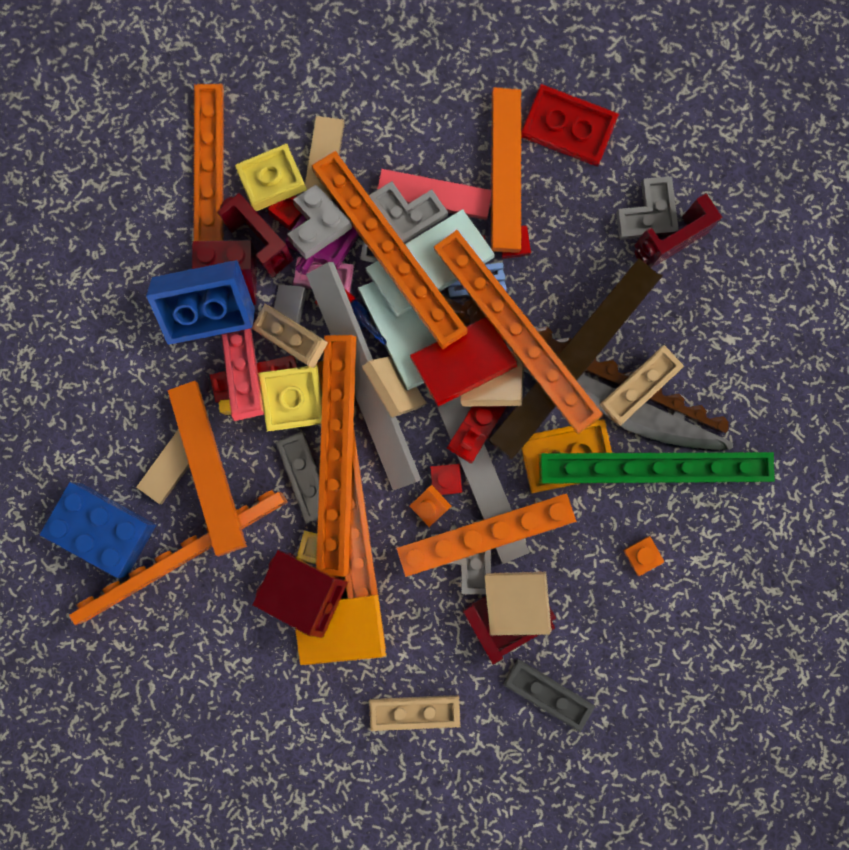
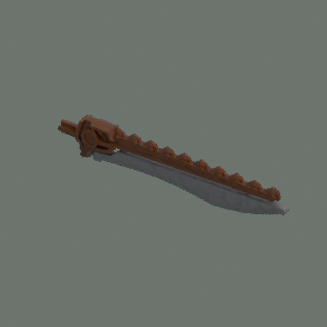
(647, 420)

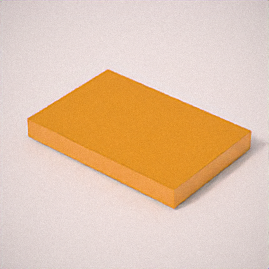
(562, 440)
(351, 635)

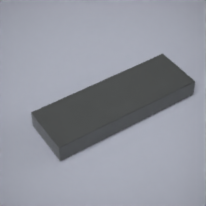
(301, 473)
(549, 695)

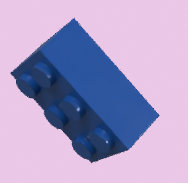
(201, 302)
(98, 529)

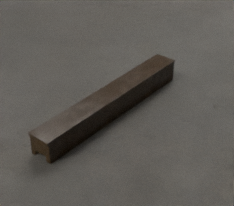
(577, 355)

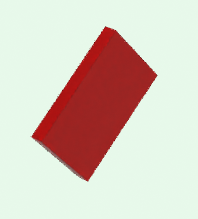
(569, 125)
(464, 363)

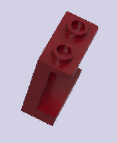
(237, 211)
(699, 219)
(299, 594)
(494, 645)

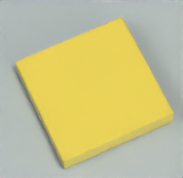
(270, 177)
(291, 397)

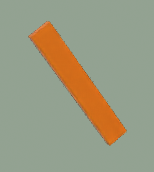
(208, 161)
(506, 170)
(207, 469)

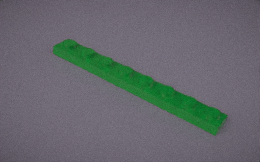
(656, 467)

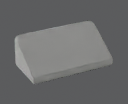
(290, 301)

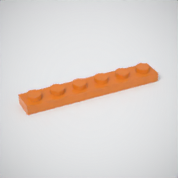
(486, 535)

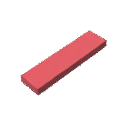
(453, 196)
(242, 375)

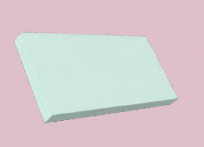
(423, 251)
(403, 333)

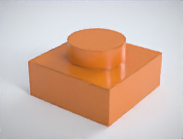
(430, 506)
(643, 556)

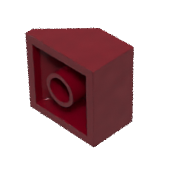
(216, 252)

